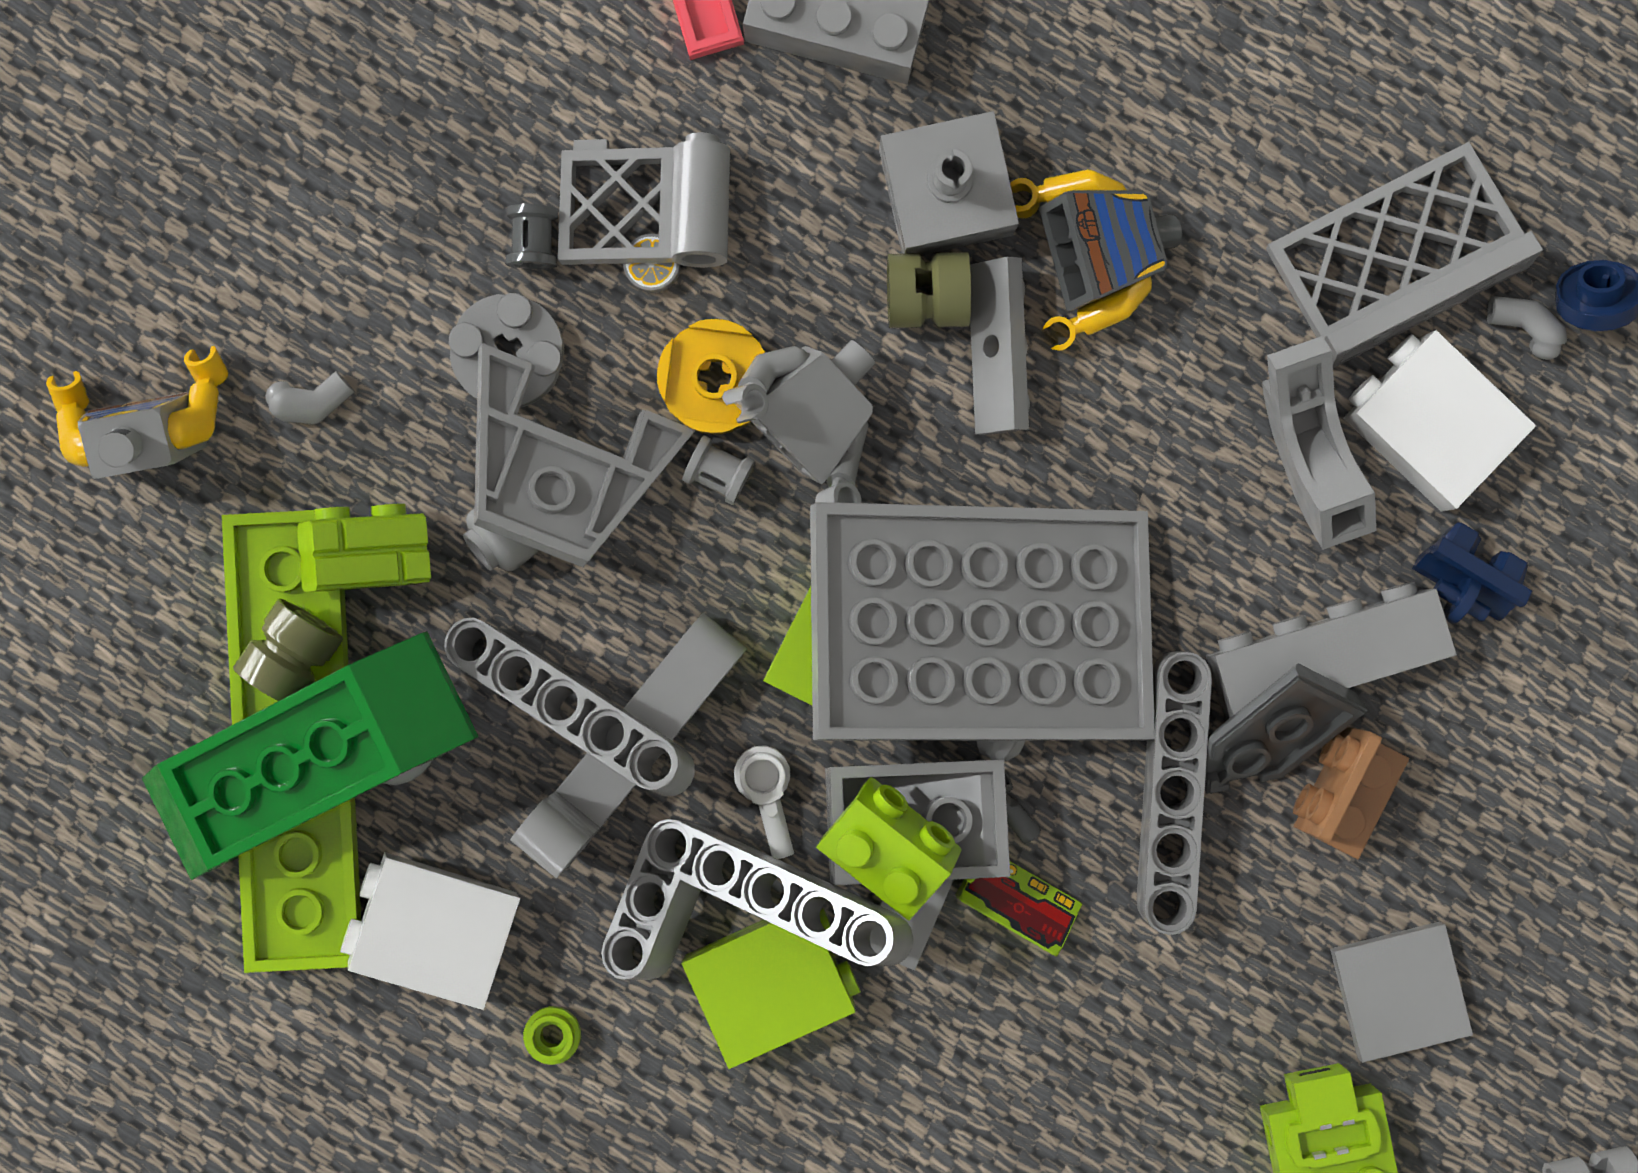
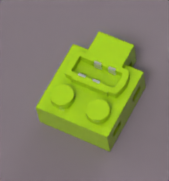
(1328, 1125)

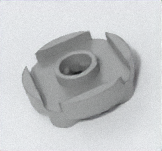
(514, 319)

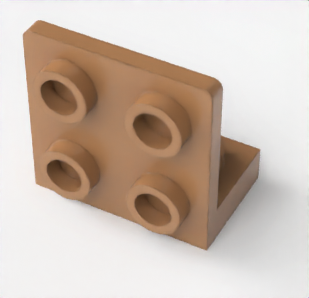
(1349, 791)

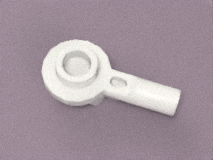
(763, 777)

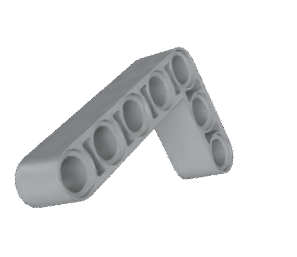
(593, 791)
(747, 889)

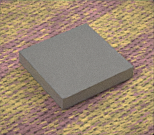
(1401, 991)

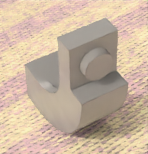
(1313, 446)

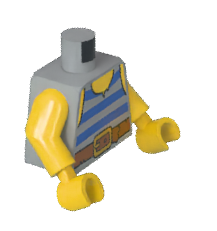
(139, 432)

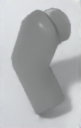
(1535, 318)
(306, 405)

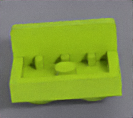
(891, 848)

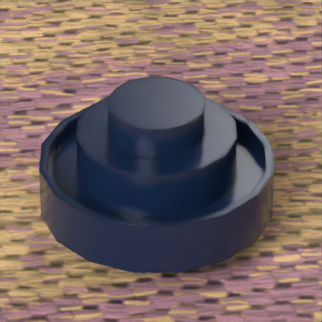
(1598, 295)

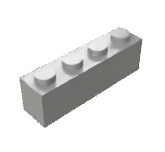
(1347, 647)

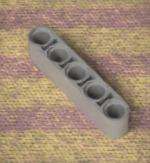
(543, 701)
(1185, 817)

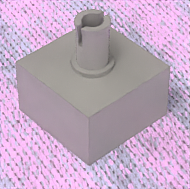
(948, 184)

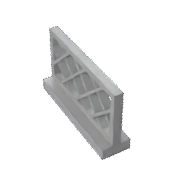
(1438, 288)

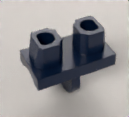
(1469, 582)

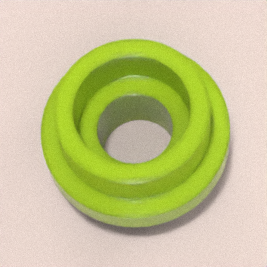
(539, 1047)

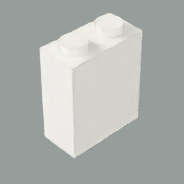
(1437, 419)
(430, 930)

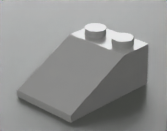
(958, 795)

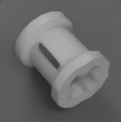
(718, 470)

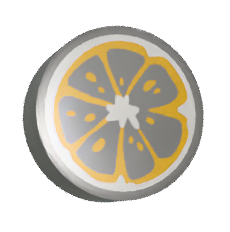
(651, 276)

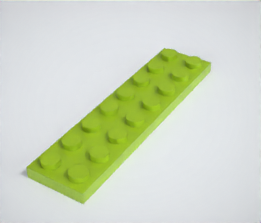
(305, 881)

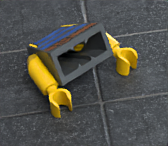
(1100, 245)

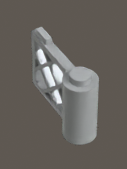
(690, 194)

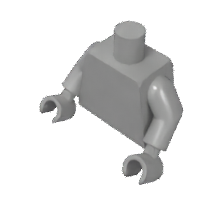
(810, 412)

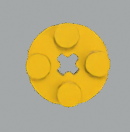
(694, 352)

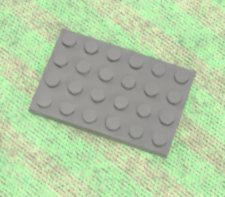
(980, 623)

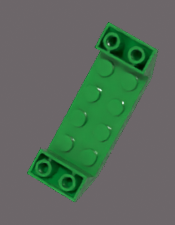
(308, 753)

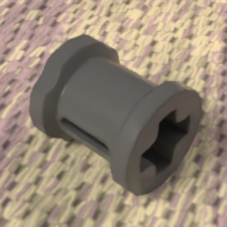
(531, 236)

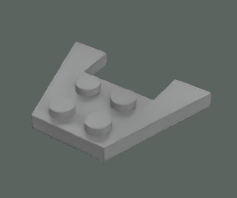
(550, 485)

